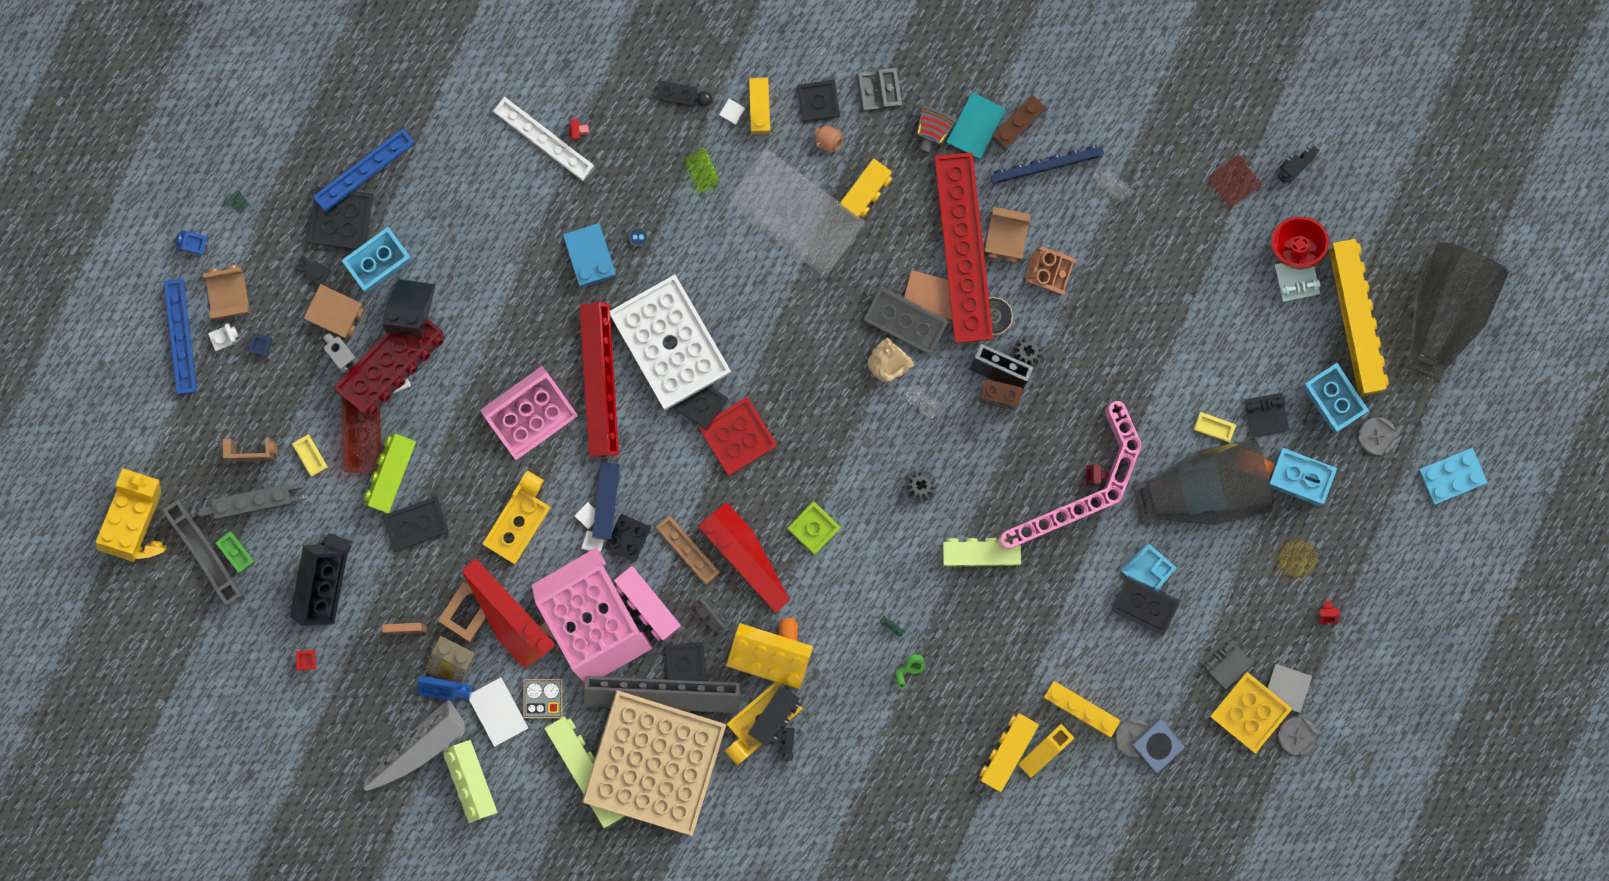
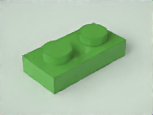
(235, 552)

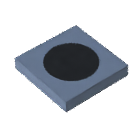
(1158, 745)

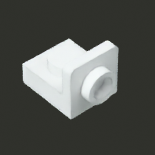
(223, 337)

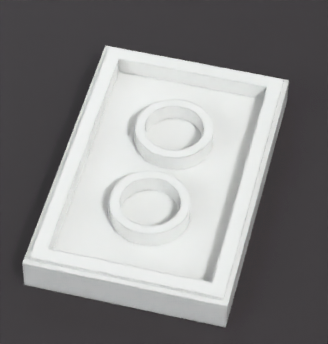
(498, 712)

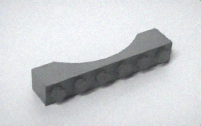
(203, 552)

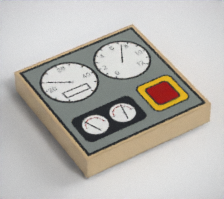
(542, 698)

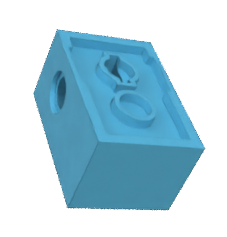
(1302, 477)

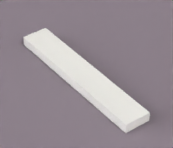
(543, 138)

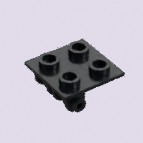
(1266, 414)
(628, 537)

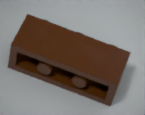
(1018, 123)

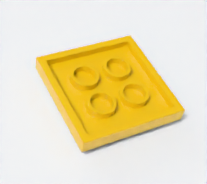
(1251, 712)

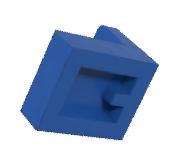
(190, 242)

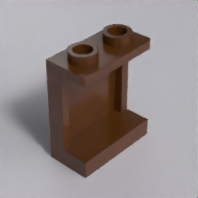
(1000, 395)

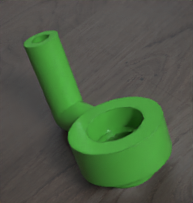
(913, 664)

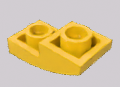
(151, 550)

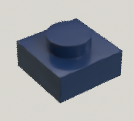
(260, 345)

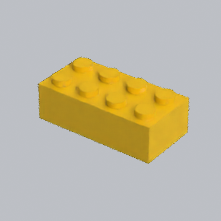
(769, 656)

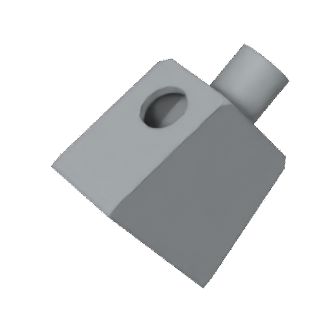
(342, 356)

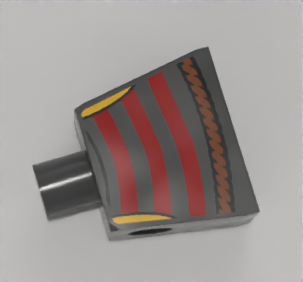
(934, 128)

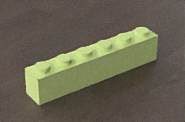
(578, 761)

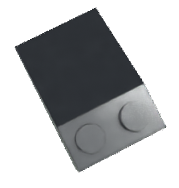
(408, 308)

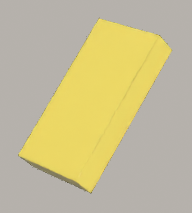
(1214, 427)
(309, 455)

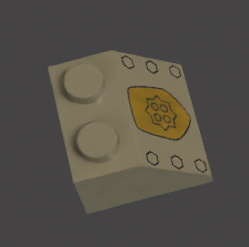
(449, 661)

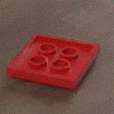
(738, 436)

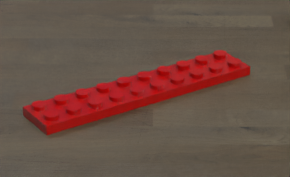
(963, 248)

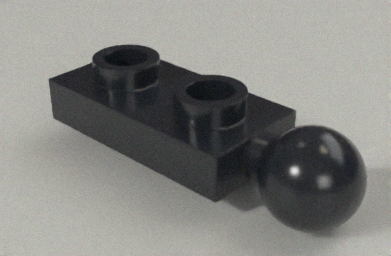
(682, 94)

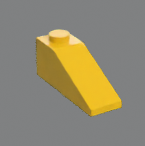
(759, 106)

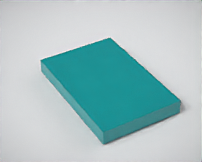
(976, 125)

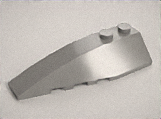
(431, 738)

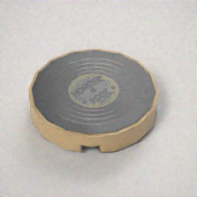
(1000, 315)

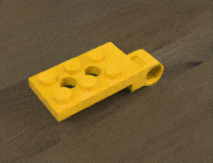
(521, 504)
(745, 720)

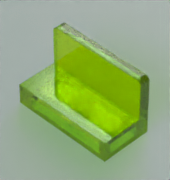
(702, 170)

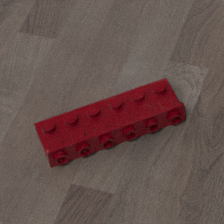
(387, 368)

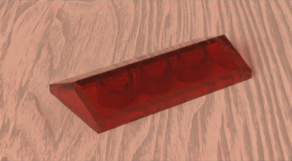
(360, 440)

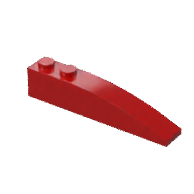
(744, 552)
(506, 617)

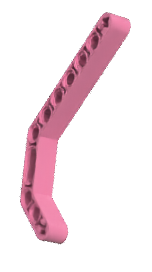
(1101, 496)

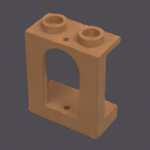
(469, 633)

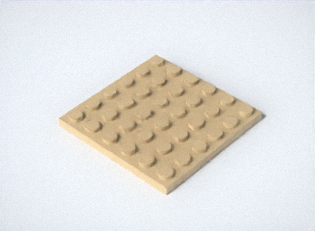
(654, 763)

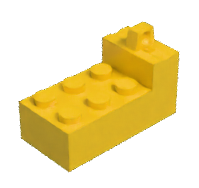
(129, 515)

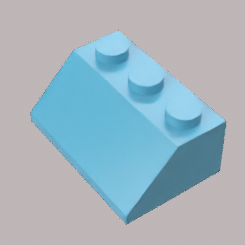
(377, 260)

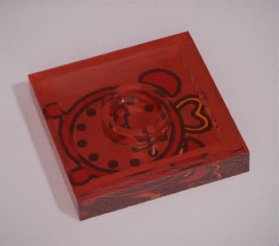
(1235, 180)

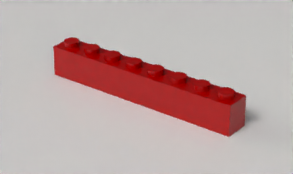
(599, 380)

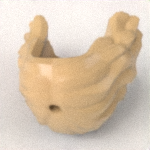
(888, 361)

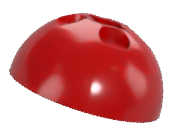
(1298, 235)

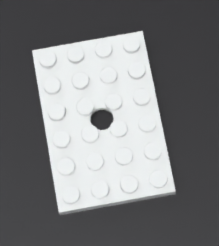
(664, 313)

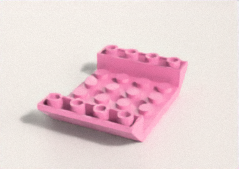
(609, 638)

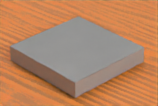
(1289, 686)

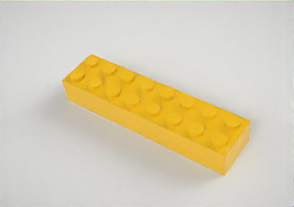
(1357, 317)

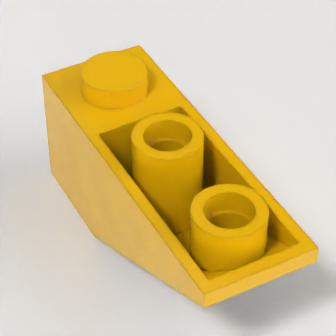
(1046, 750)

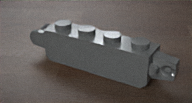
(252, 502)

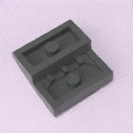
(879, 89)

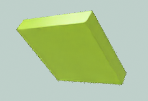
(814, 528)

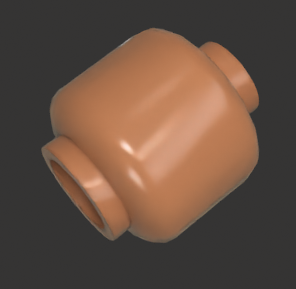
(828, 138)

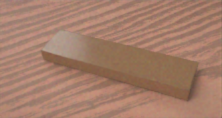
(687, 550)

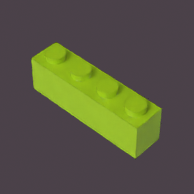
(389, 472)

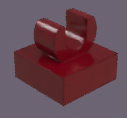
(1095, 475)

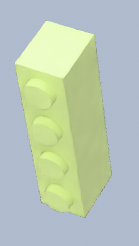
(980, 553)
(469, 781)

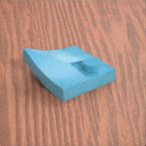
(1149, 567)

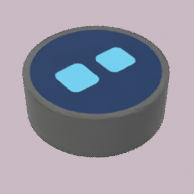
(638, 237)

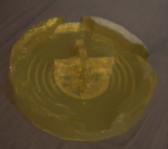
(1298, 558)

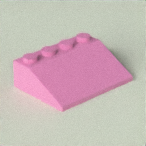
(528, 413)

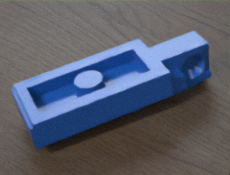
(443, 689)

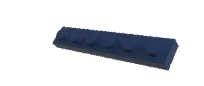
(1054, 162)

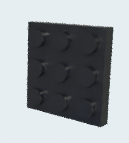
(344, 224)

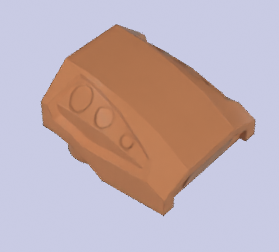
(1051, 267)

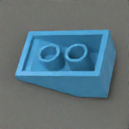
(589, 255)

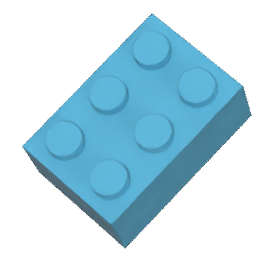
(1335, 398)

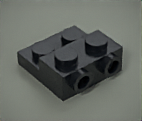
(1293, 166)

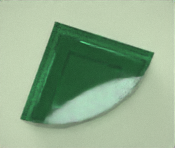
(237, 201)
(892, 626)

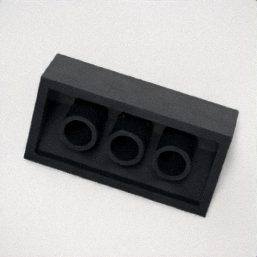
(318, 585)

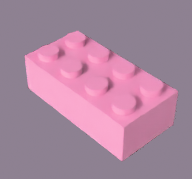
(648, 604)

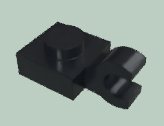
(787, 738)

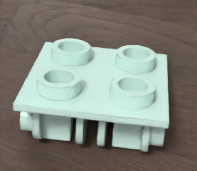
(1297, 283)

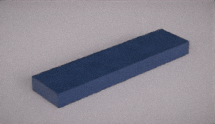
(605, 501)

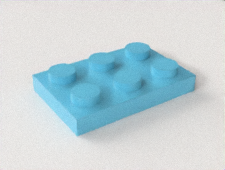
(1453, 476)

